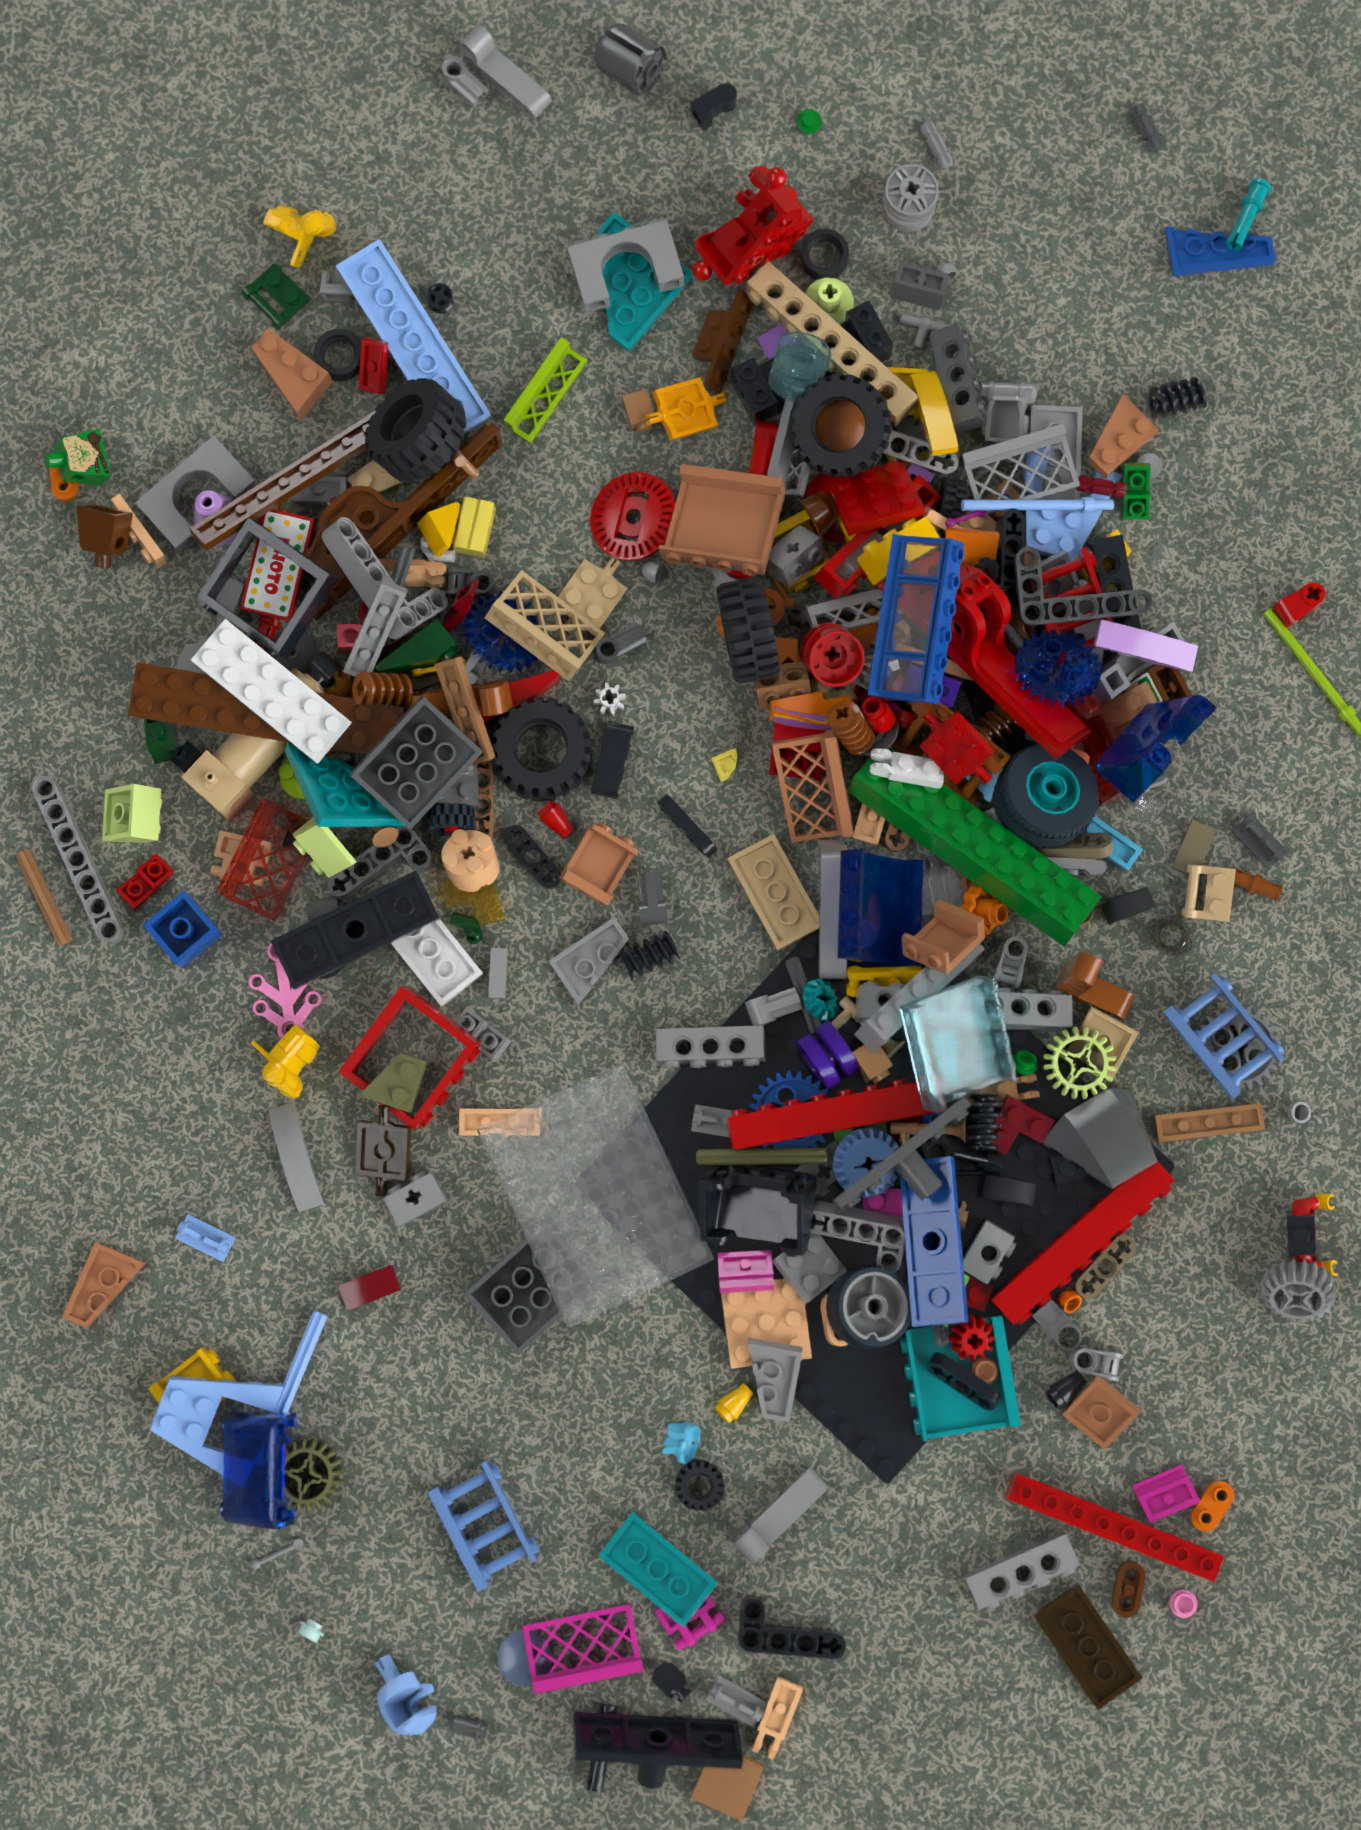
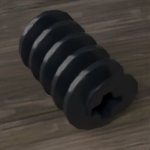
(1176, 396)
(649, 954)
(983, 1121)

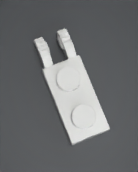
(906, 768)

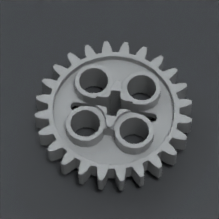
(1253, 1045)

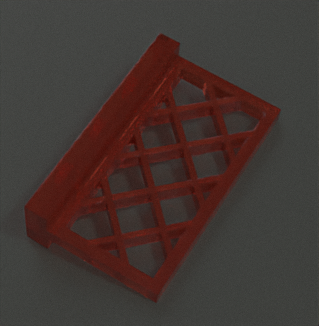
(245, 855)

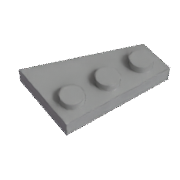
(589, 958)
(776, 1376)

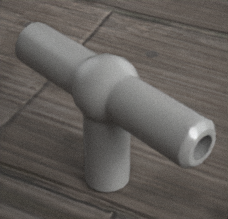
(924, 325)

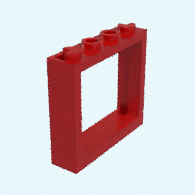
(377, 1030)

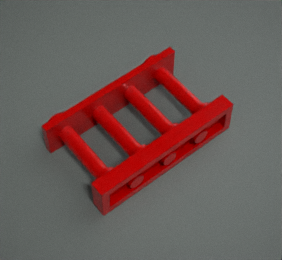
(1086, 561)

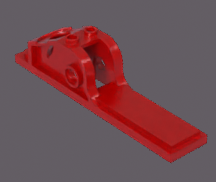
(993, 664)

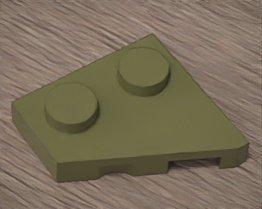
(398, 1082)

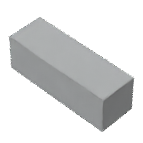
(498, 973)

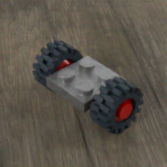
(456, 806)

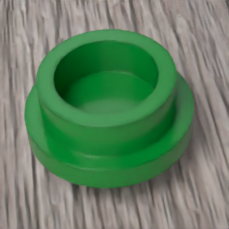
(809, 121)
(1025, 1063)

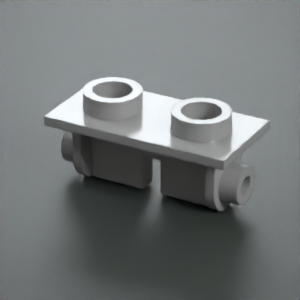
(710, 1120)
(736, 1701)

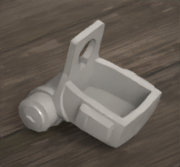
(1006, 409)

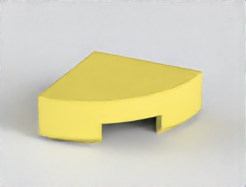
(725, 764)

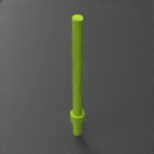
(1346, 712)

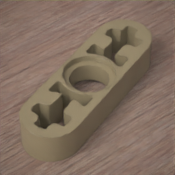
(1099, 846)
(1096, 1286)

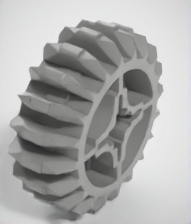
(1298, 1287)

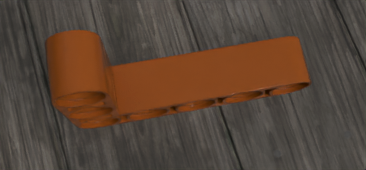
(1081, 981)

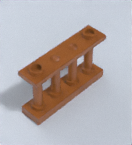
(941, 712)

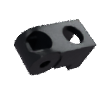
(712, 103)

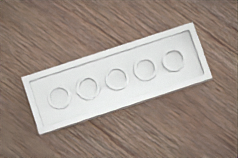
(271, 691)

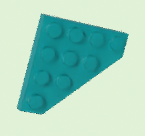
(633, 291)
(335, 795)

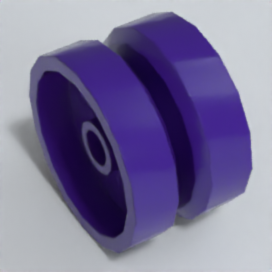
(824, 1057)

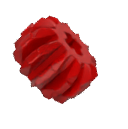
(978, 1344)

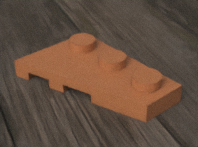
(1122, 437)
(100, 1283)

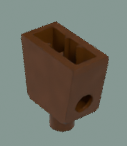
(103, 531)

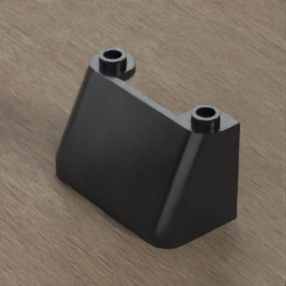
(757, 1206)

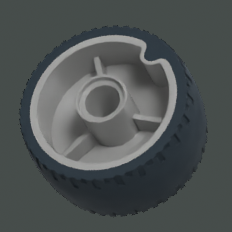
(849, 1310)

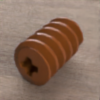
(382, 688)
(851, 727)

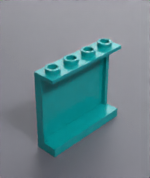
(941, 1408)

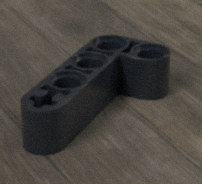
(1016, 541)
(792, 1634)

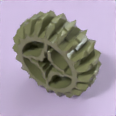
(303, 1488)

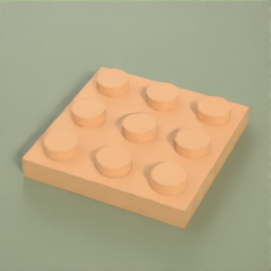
(767, 1316)

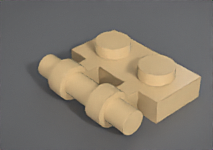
(225, 849)

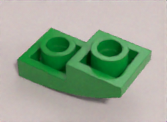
(1137, 497)

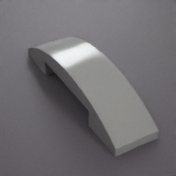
(295, 1157)

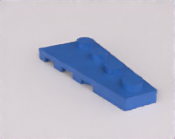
(1204, 252)

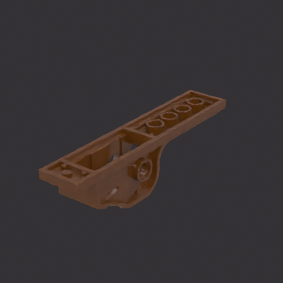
(387, 522)

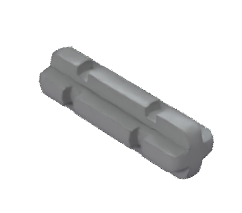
(936, 145)

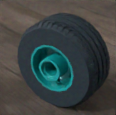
(1046, 798)

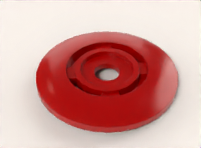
(611, 510)

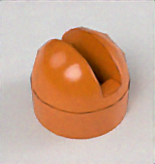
(1065, 1303)

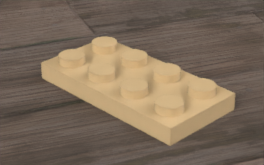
(775, 892)

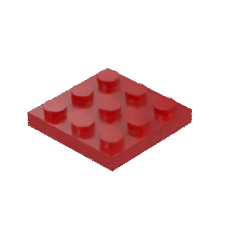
(876, 497)

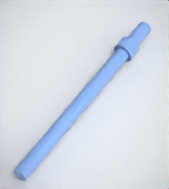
(1085, 504)

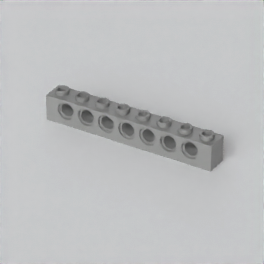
(1057, 1004)

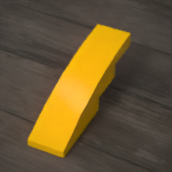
(934, 413)

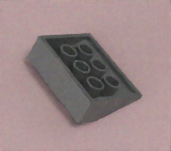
(415, 762)
(515, 1298)

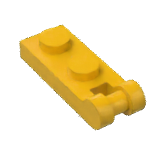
(881, 975)

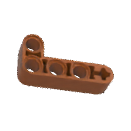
(491, 698)

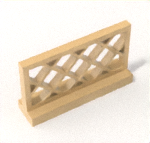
(535, 637)

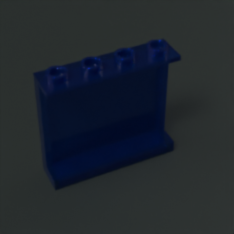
(877, 907)

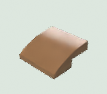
(728, 1788)

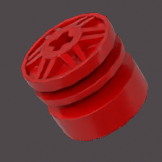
(842, 664)

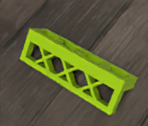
(537, 385)

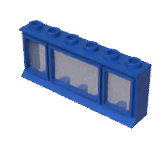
(916, 619)

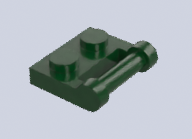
(282, 290)

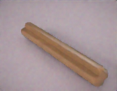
(43, 897)

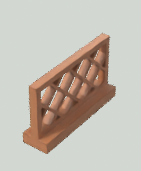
(836, 781)

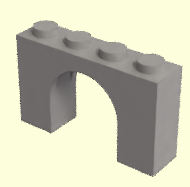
(650, 241)
(209, 461)

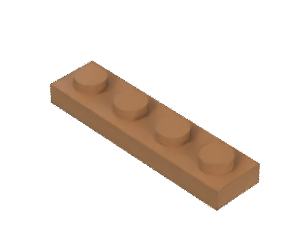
(464, 705)
(1209, 1122)

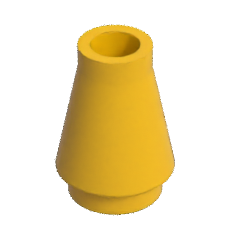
(732, 1404)

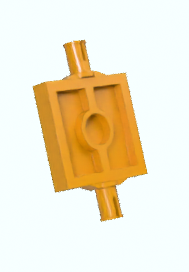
(685, 409)

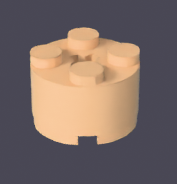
(470, 860)

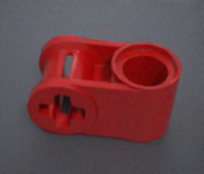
(1297, 605)

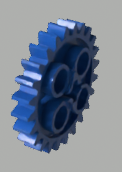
(801, 1090)

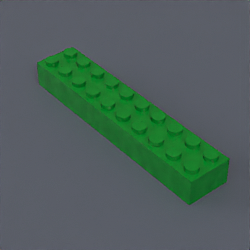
(981, 851)

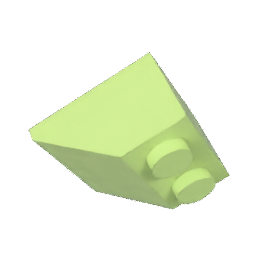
(131, 814)
(323, 847)

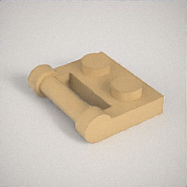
(1217, 894)

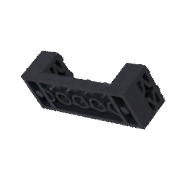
(752, 382)

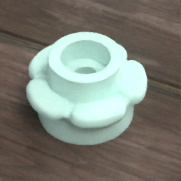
(310, 1630)

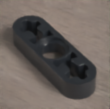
(682, 820)
(525, 837)
(963, 1381)

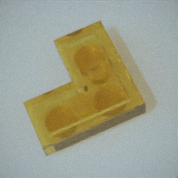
(486, 901)

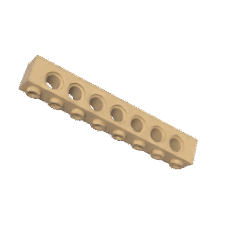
(771, 280)

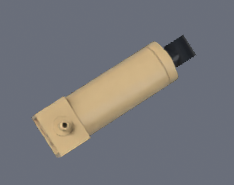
(242, 759)

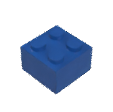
(183, 929)

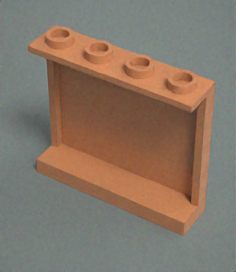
(724, 520)

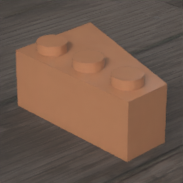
(292, 372)

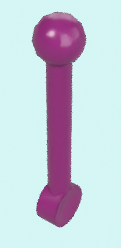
(950, 522)

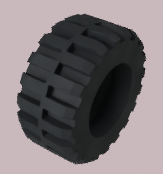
(805, 417)
(415, 430)
(748, 630)
(541, 714)

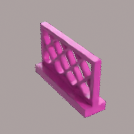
(587, 1673)

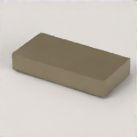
(1193, 846)

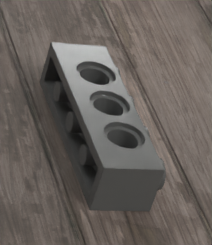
(945, 343)

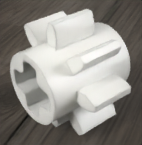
(616, 702)

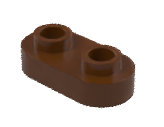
(1128, 1588)

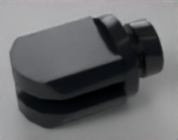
(671, 1681)

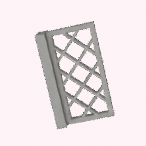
(1020, 446)

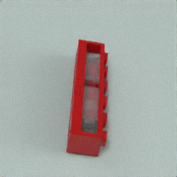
(843, 569)

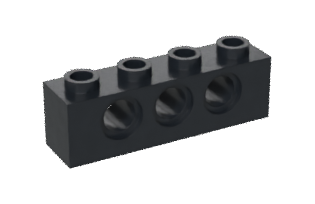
(1114, 550)

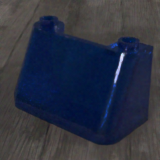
(1138, 756)
(256, 1469)

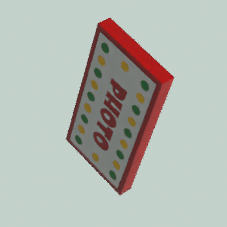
(272, 577)

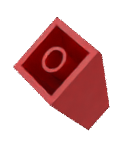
(785, 732)

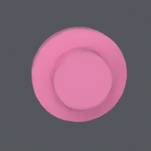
(1183, 1603)

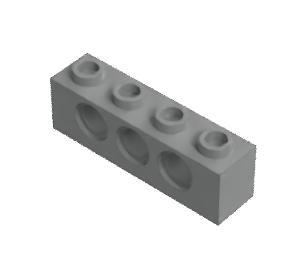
(669, 1040)
(980, 1579)

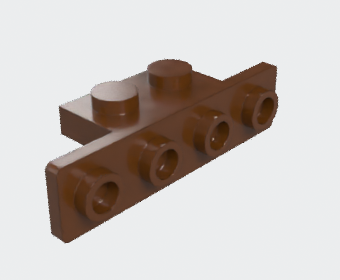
(721, 338)

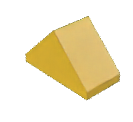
(439, 527)

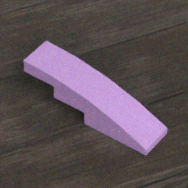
(1145, 646)

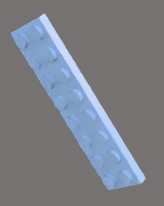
(407, 327)

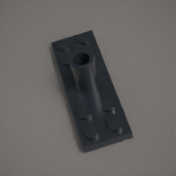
(328, 941)
(656, 1742)

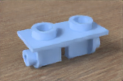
(204, 1237)

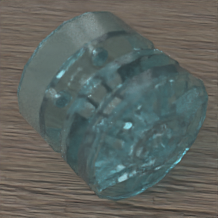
(798, 362)

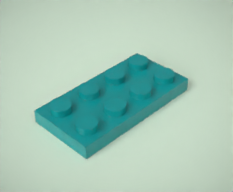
(658, 1569)

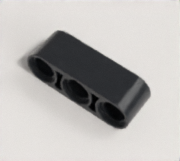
(612, 760)

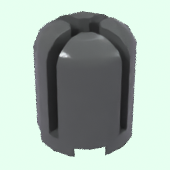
(629, 57)

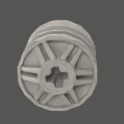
(910, 197)

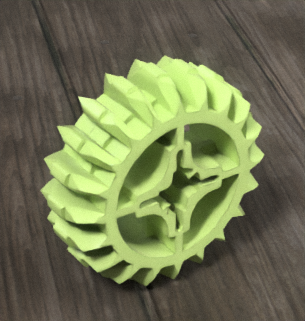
(1069, 1082)

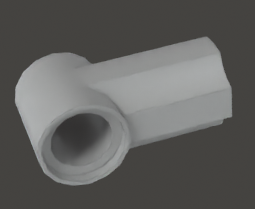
(465, 82)
(768, 1008)

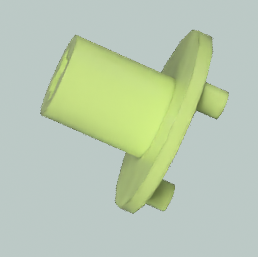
(832, 297)

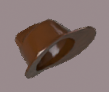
(821, 511)

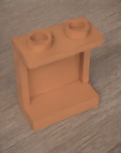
(598, 863)
(945, 938)

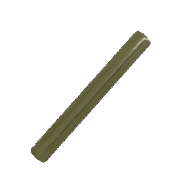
(762, 1156)

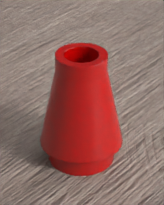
(555, 818)

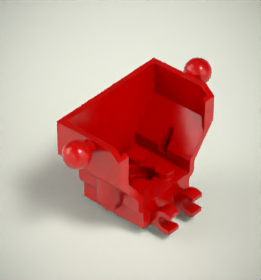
(760, 233)

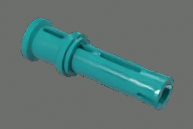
(1251, 205)

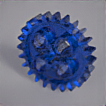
(478, 626)
(1040, 658)

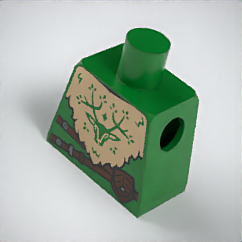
(80, 458)

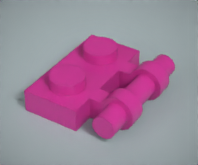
(690, 1636)

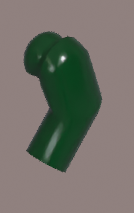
(470, 925)

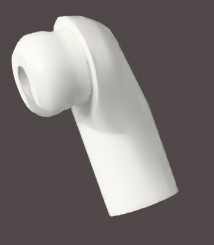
(447, 557)

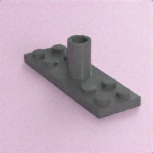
(908, 1161)

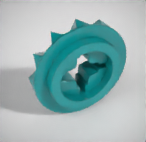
(817, 1007)

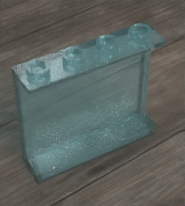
(958, 1041)

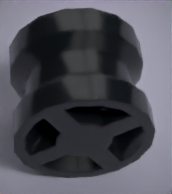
(438, 293)

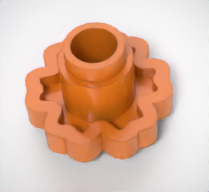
(986, 906)

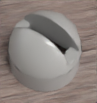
(948, 268)
(652, 571)
(1303, 1113)

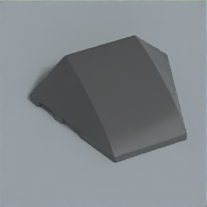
(1104, 1137)

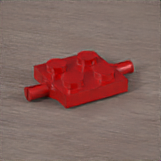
(956, 748)

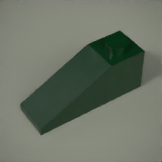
(421, 651)

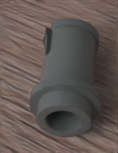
(469, 1728)

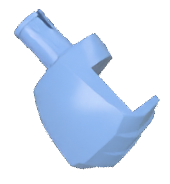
(399, 1688)

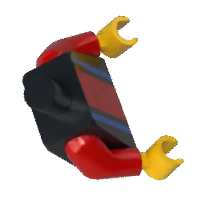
(1302, 1230)

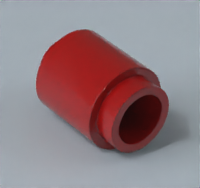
(878, 714)

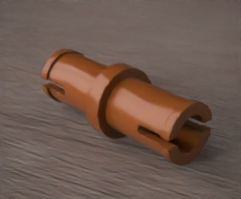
(1257, 885)

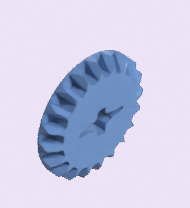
(853, 1152)

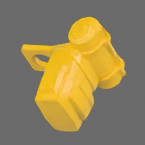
(300, 227)
(287, 1060)

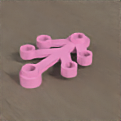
(285, 998)

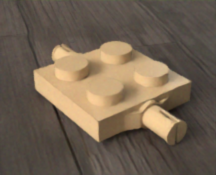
(593, 592)

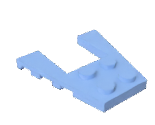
(1058, 529)
(191, 1404)

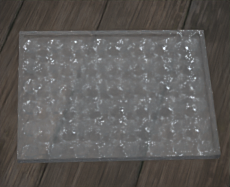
(595, 1195)

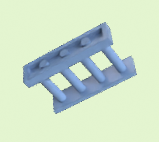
(1213, 1061)
(456, 1523)

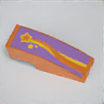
(804, 710)

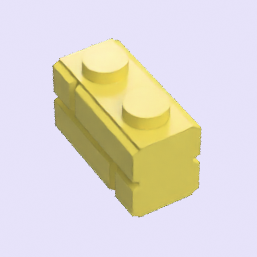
(473, 527)

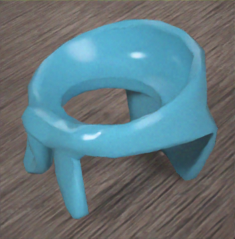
(680, 1441)

